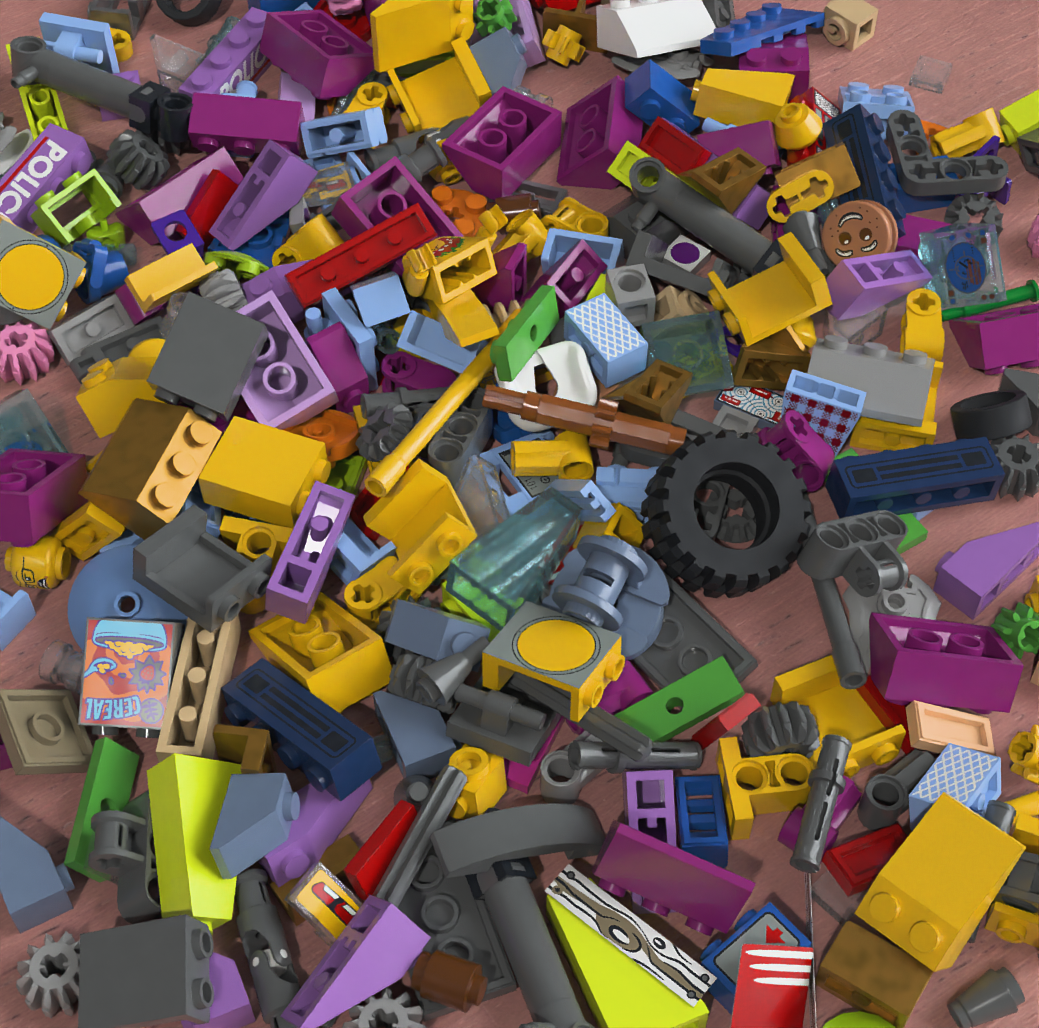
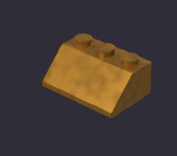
(150, 465)

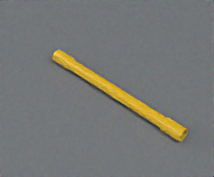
(395, 464)

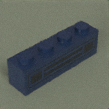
(870, 158)
(915, 478)
(302, 729)

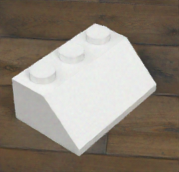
(651, 26)

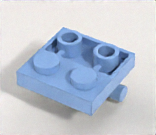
(80, 39)
(877, 101)
(362, 337)

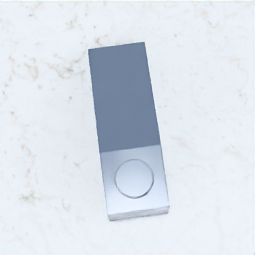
(30, 880)

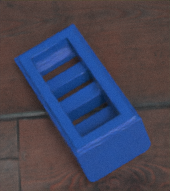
(706, 844)

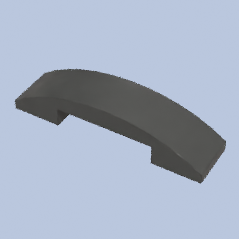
(516, 833)

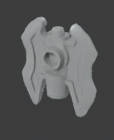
(680, 63)
(914, 601)

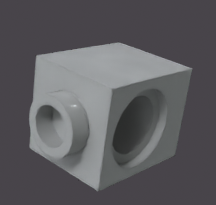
(631, 293)

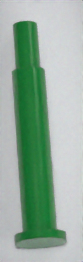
(1014, 295)

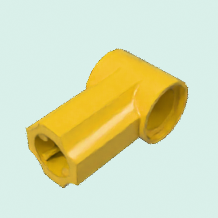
(967, 136)
(525, 229)
(564, 456)

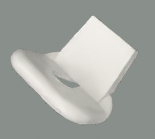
(569, 369)

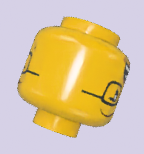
(39, 564)

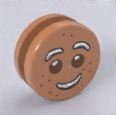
(859, 231)

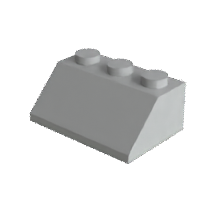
(893, 380)

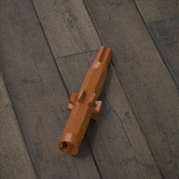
(600, 422)

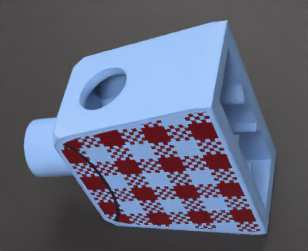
(826, 405)

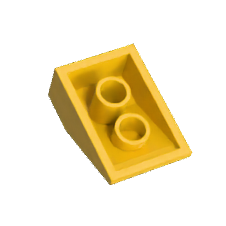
(417, 30)
(112, 388)
(328, 655)
(940, 883)

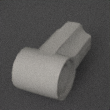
(557, 764)

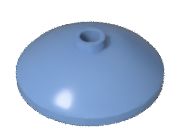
(104, 586)

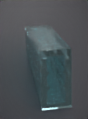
(515, 558)

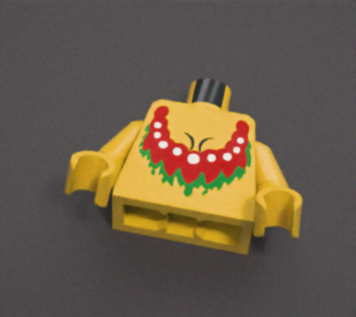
(453, 263)

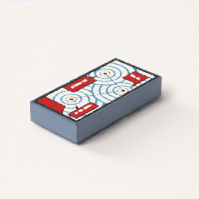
(754, 401)

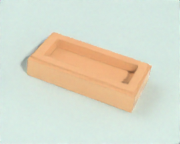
(935, 727)

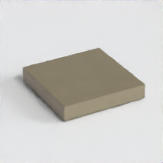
(43, 732)

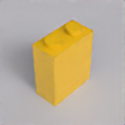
(263, 472)

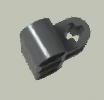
(459, 437)
(858, 551)
(127, 851)

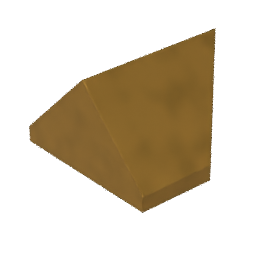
(726, 178)
(771, 361)
(654, 392)

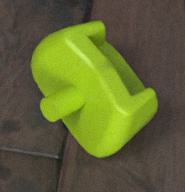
(108, 234)

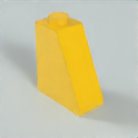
(741, 95)

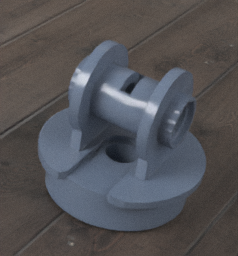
(609, 572)

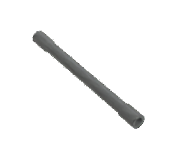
(844, 651)

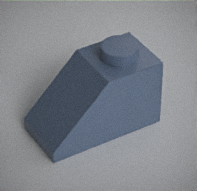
(501, 59)
(432, 631)
(415, 735)
(253, 820)

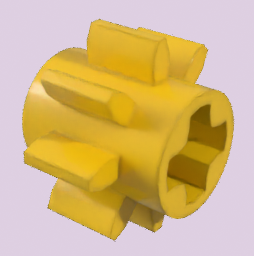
(563, 45)
(1025, 754)

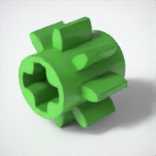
(493, 16)
(1019, 629)

